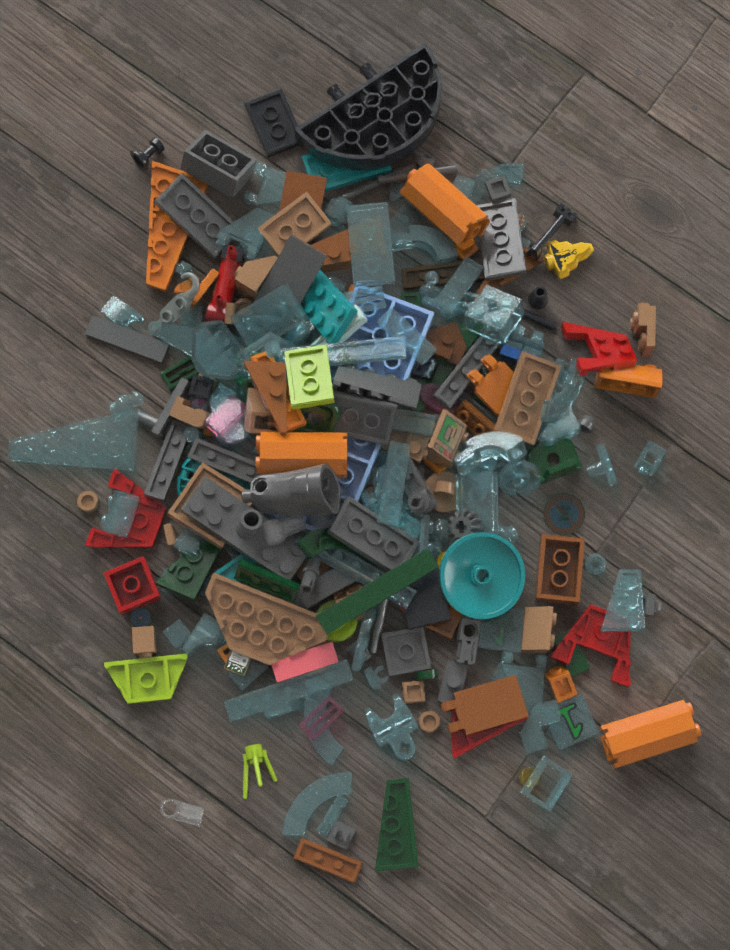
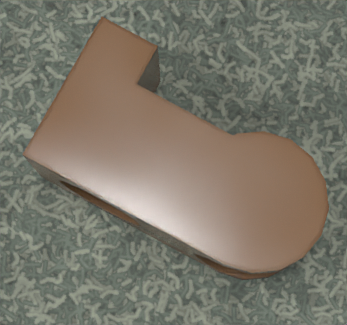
(183, 412)

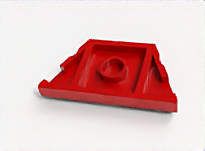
(463, 743)

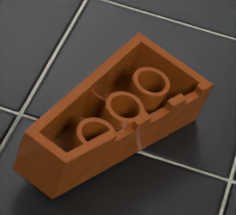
(337, 251)

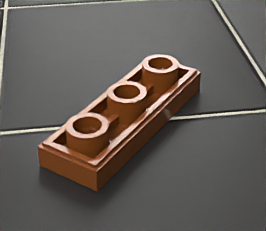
(473, 418)

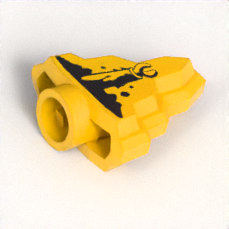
(564, 256)

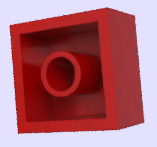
(132, 585)

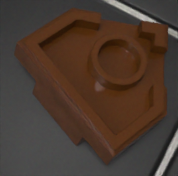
(448, 342)

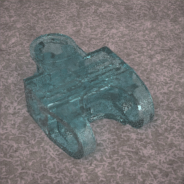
(401, 735)

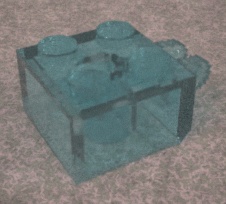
(492, 313)

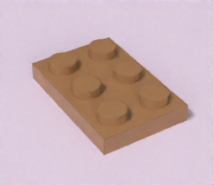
(299, 218)

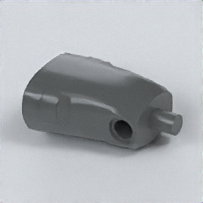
(296, 492)

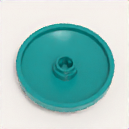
(482, 575)

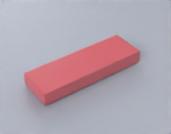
(305, 662)

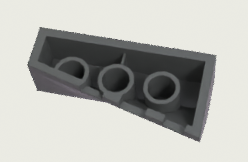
(372, 385)

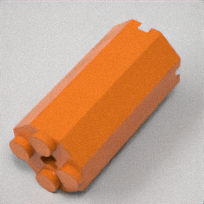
(444, 206)
(301, 451)
(649, 733)

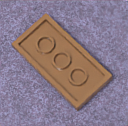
(529, 386)

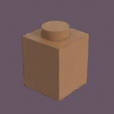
(144, 641)

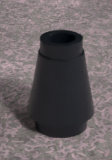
(538, 298)

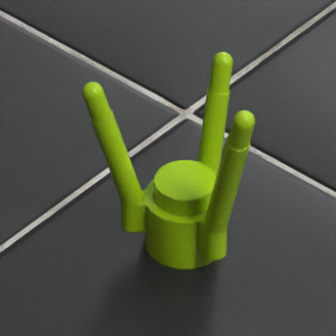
(254, 755)

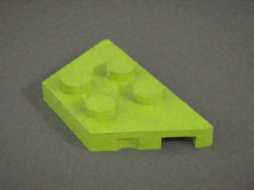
(147, 678)

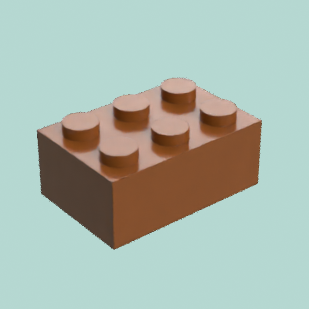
(559, 570)

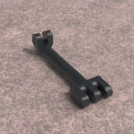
(562, 217)

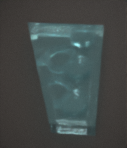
(626, 603)

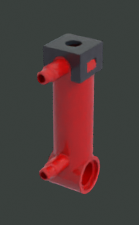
(225, 286)

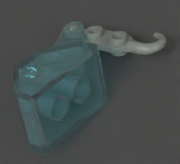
(209, 344)

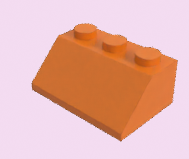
(633, 380)

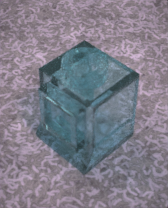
(645, 467)

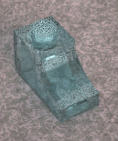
(205, 633)

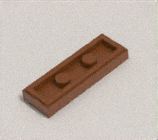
(328, 860)

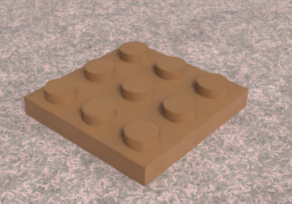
(221, 480)

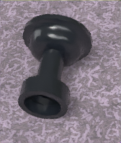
(142, 158)

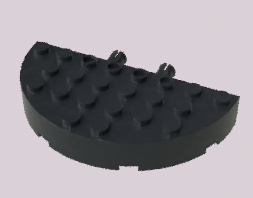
(378, 119)

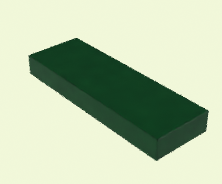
(267, 581)

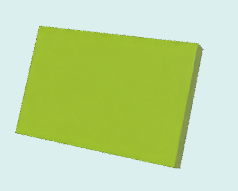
(309, 377)

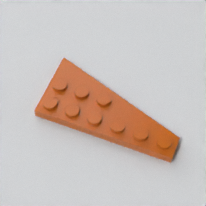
(165, 237)

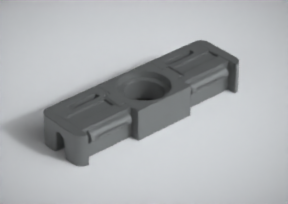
(468, 645)

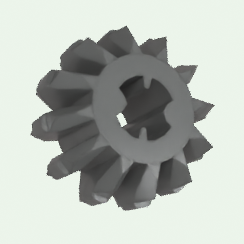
(464, 518)

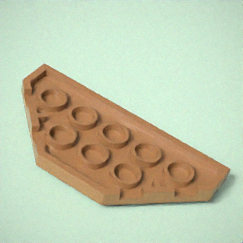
(261, 623)

